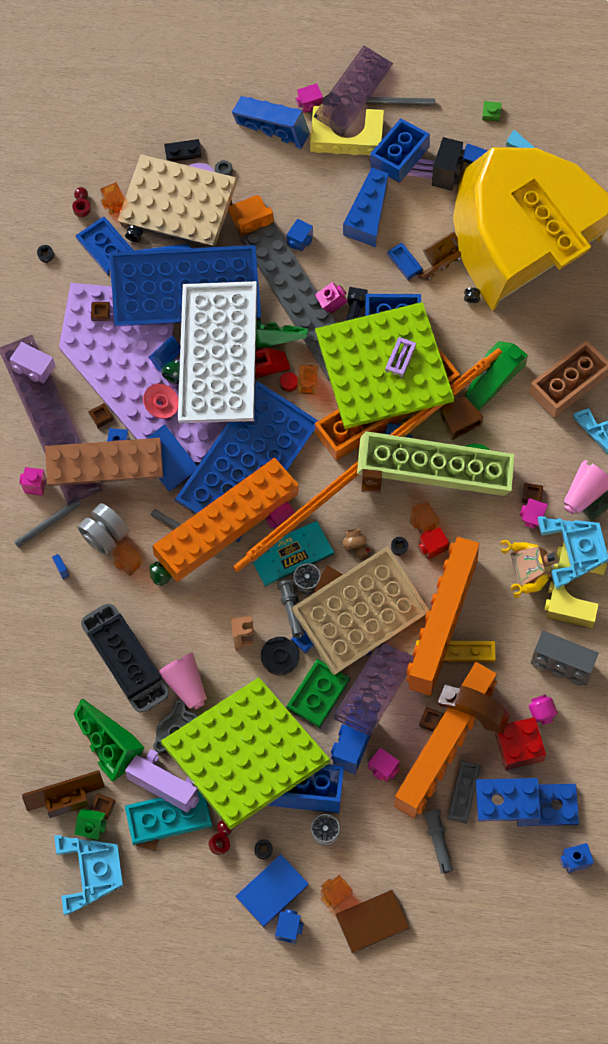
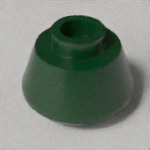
(171, 371)
(159, 574)

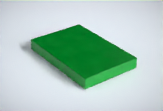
(317, 694)

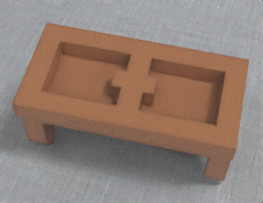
(240, 628)

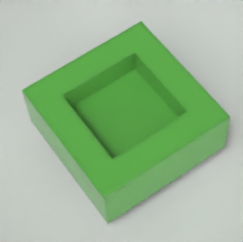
(491, 111)

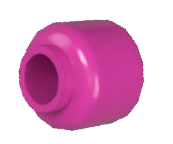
(543, 709)

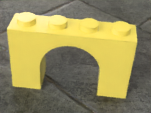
(326, 141)
(564, 606)

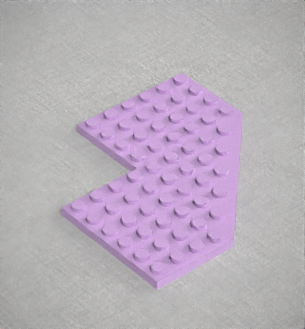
(120, 371)

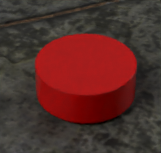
(288, 381)

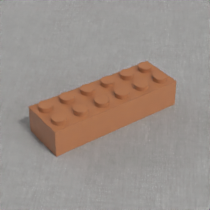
(104, 462)

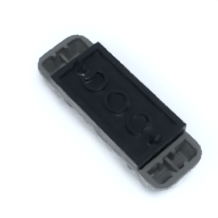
(125, 658)

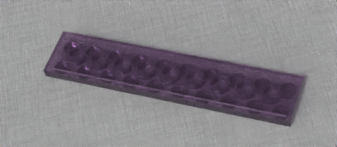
(47, 415)

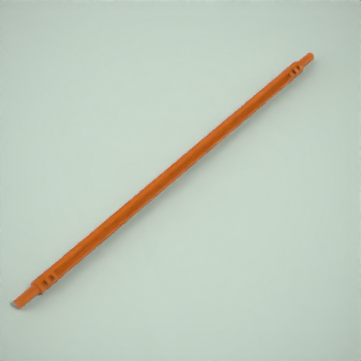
(351, 473)

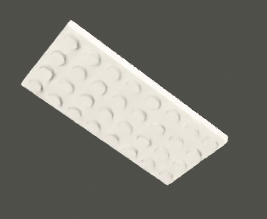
(218, 352)

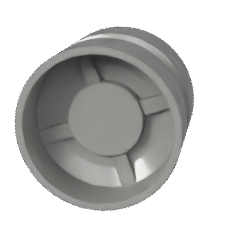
(100, 533)

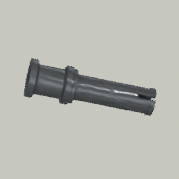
(289, 600)
(437, 832)

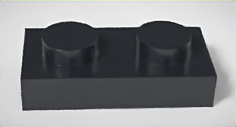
(183, 150)

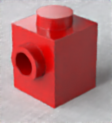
(433, 543)

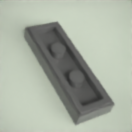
(464, 792)

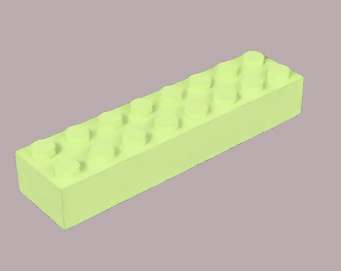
(436, 463)

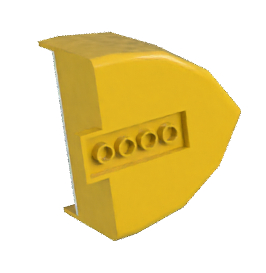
(524, 215)

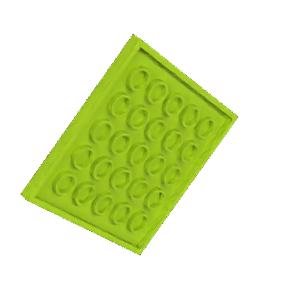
(357, 360)
(245, 752)

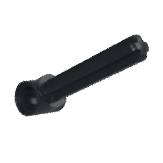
(356, 300)

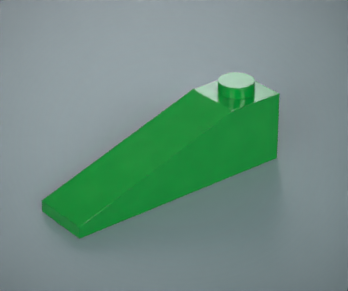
(272, 334)
(500, 372)
(108, 739)

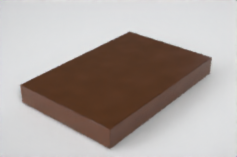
(372, 921)

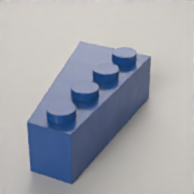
(272, 120)
(366, 212)

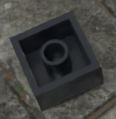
(448, 164)

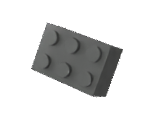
(564, 658)

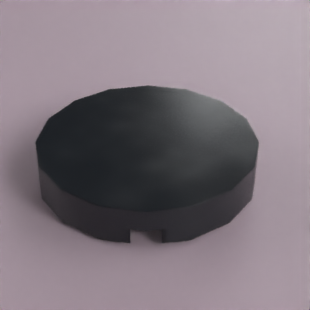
(280, 656)

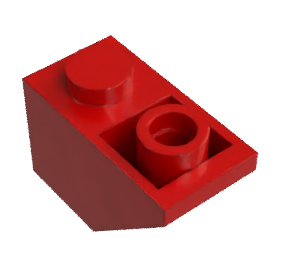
(270, 362)

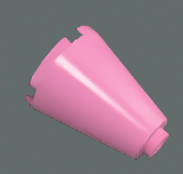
(586, 488)
(185, 681)

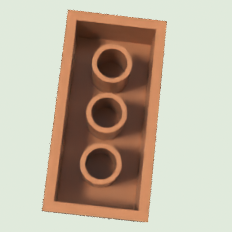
(569, 379)

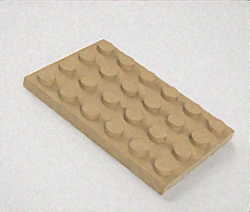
(177, 200)
(360, 610)

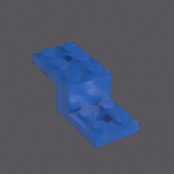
(526, 802)

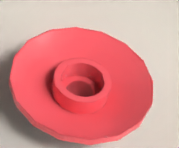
(167, 398)

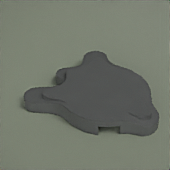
(171, 723)

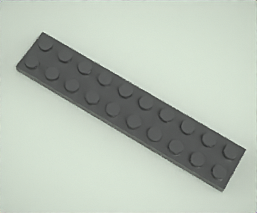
(290, 285)

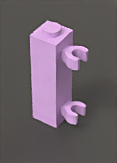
(162, 783)

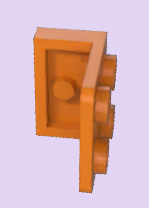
(250, 215)

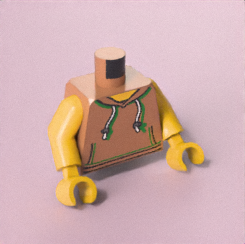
(531, 566)

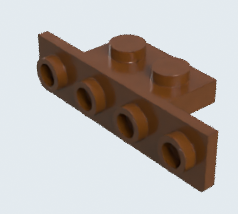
(441, 254)
(65, 795)

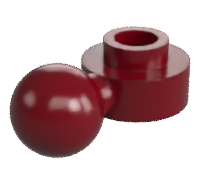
(81, 195)
(221, 839)

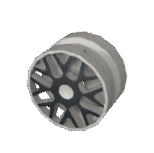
(306, 578)
(325, 830)

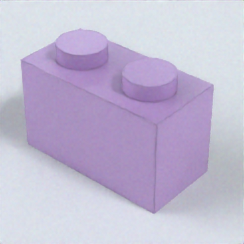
(32, 363)

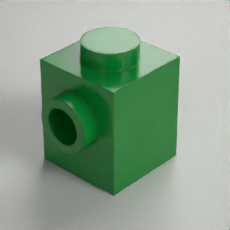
(90, 824)

